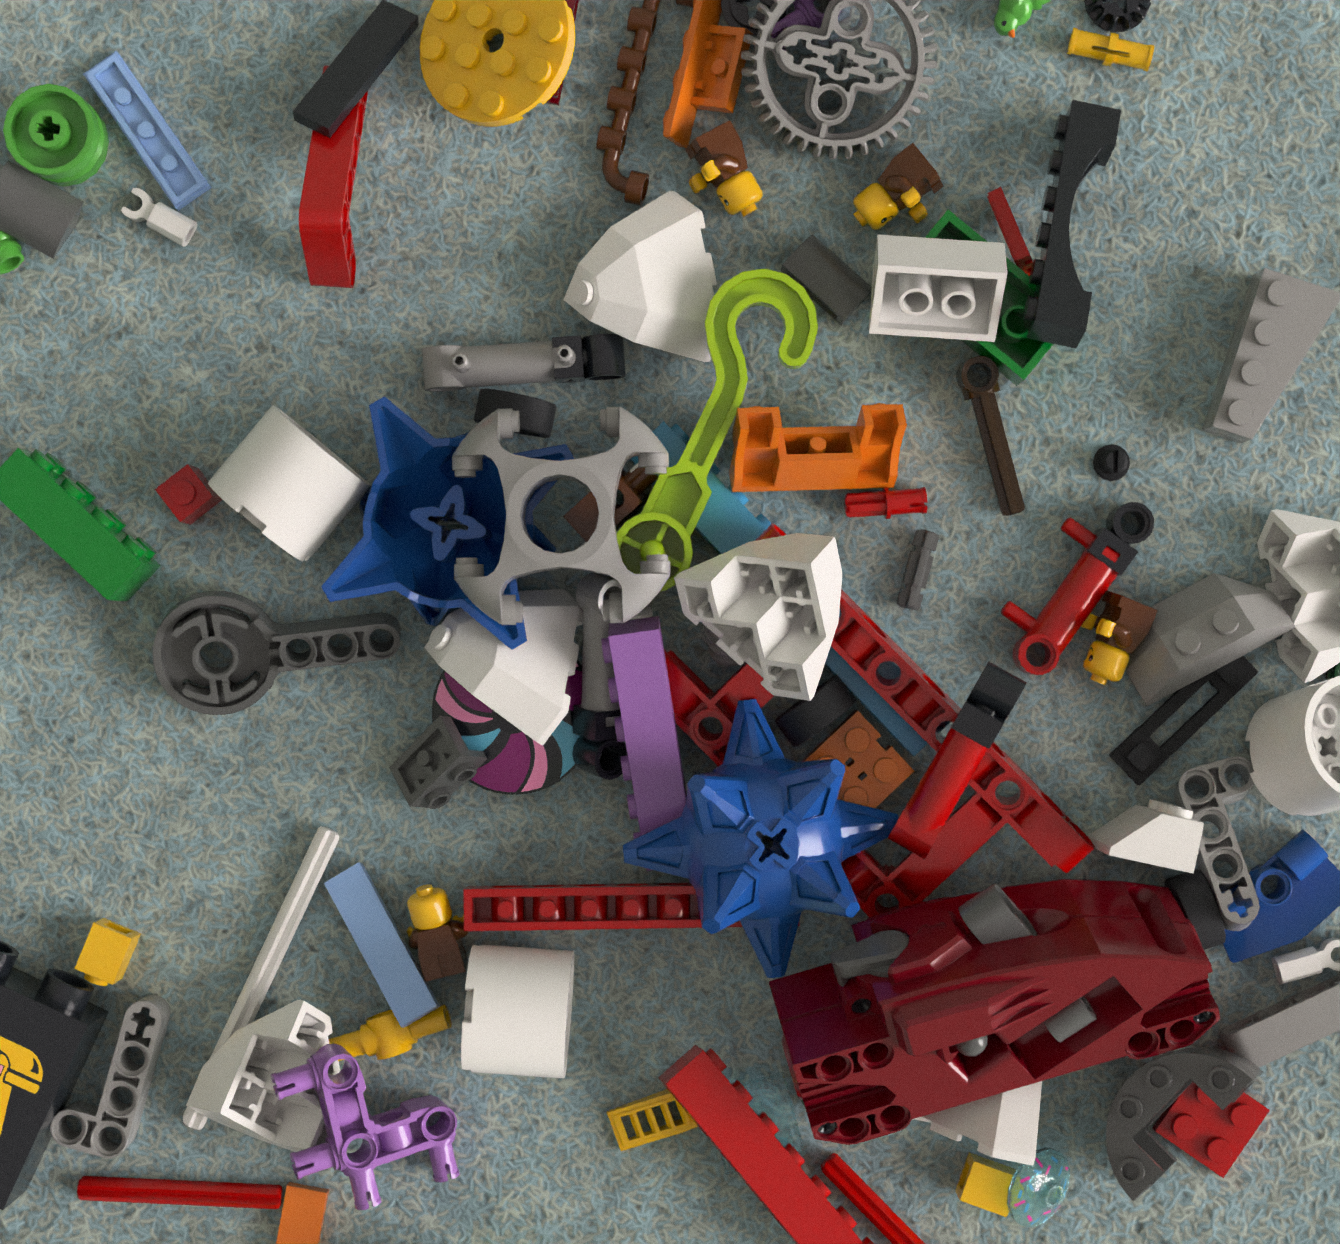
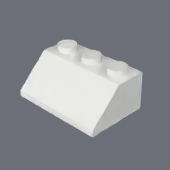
(937, 288)
(1152, 835)

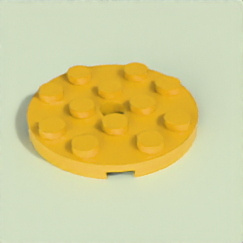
(501, 84)

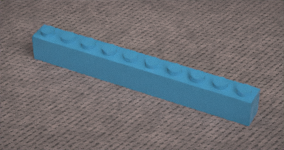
(729, 525)

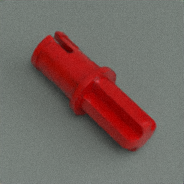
(885, 502)

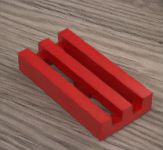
(1010, 230)

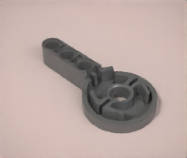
(253, 646)

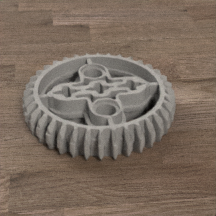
(885, 83)

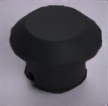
(1111, 462)

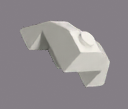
(650, 278)
(1306, 581)
(771, 607)
(522, 682)
(238, 1085)
(1000, 1123)

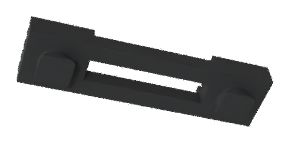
(1142, 756)

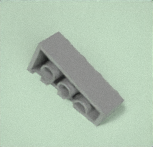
(1267, 346)

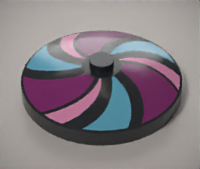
(513, 759)

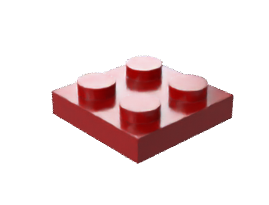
(1207, 1131)

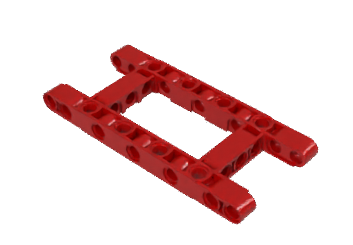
(923, 708)

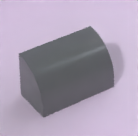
(36, 210)
(826, 279)

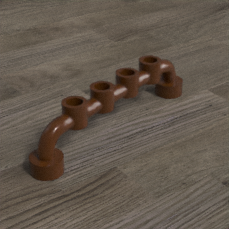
(623, 101)

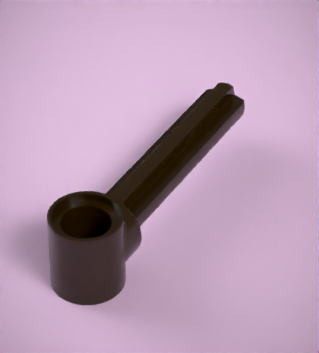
(992, 434)

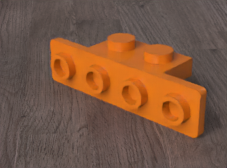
(707, 71)

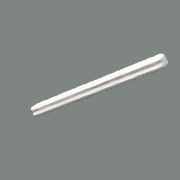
(275, 944)

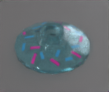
(1038, 1189)

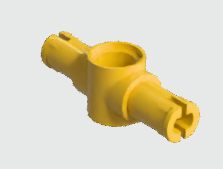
(385, 1036)

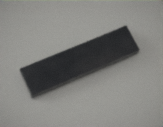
(355, 68)

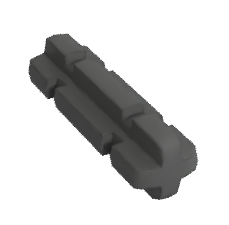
(917, 569)

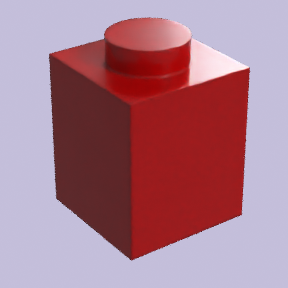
(188, 494)

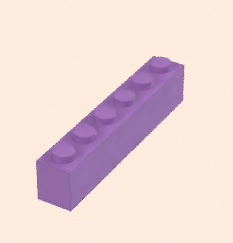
(645, 722)

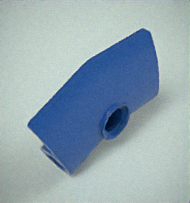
(1303, 898)

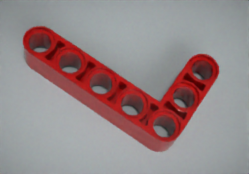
(327, 202)

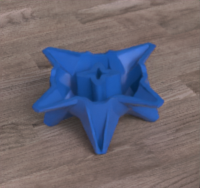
(400, 514)
(721, 846)

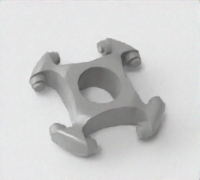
(525, 475)

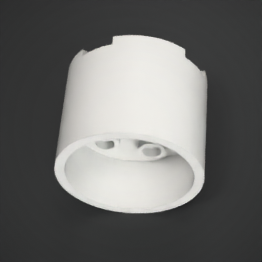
(288, 484)
(1298, 749)
(517, 1011)

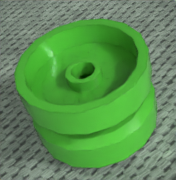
(56, 135)

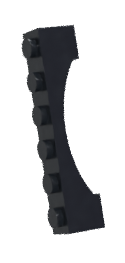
(1059, 303)

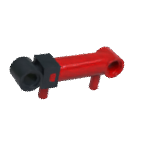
(1102, 560)
(957, 759)

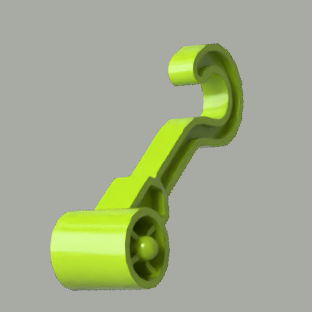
(683, 492)

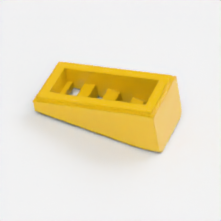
(656, 1133)

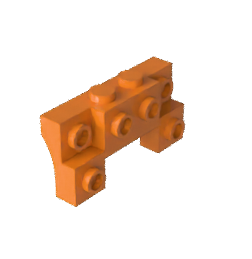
(816, 457)

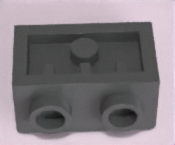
(435, 765)

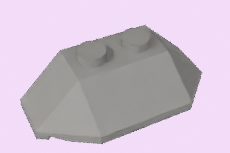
(1203, 632)

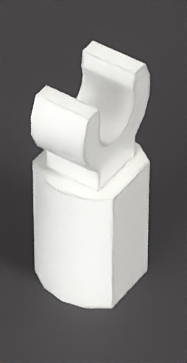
(162, 219)
(1305, 962)

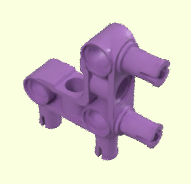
(346, 1118)

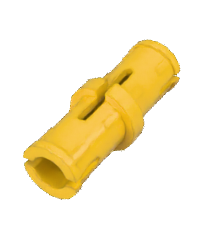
(1084, 43)

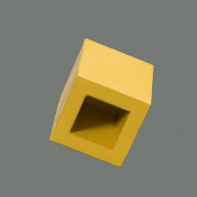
(107, 952)
(985, 1184)

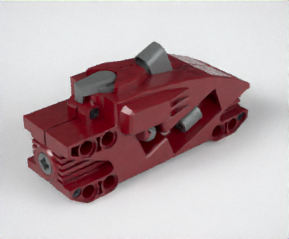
(989, 999)

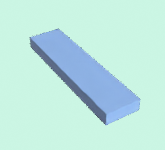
(147, 130)
(381, 945)

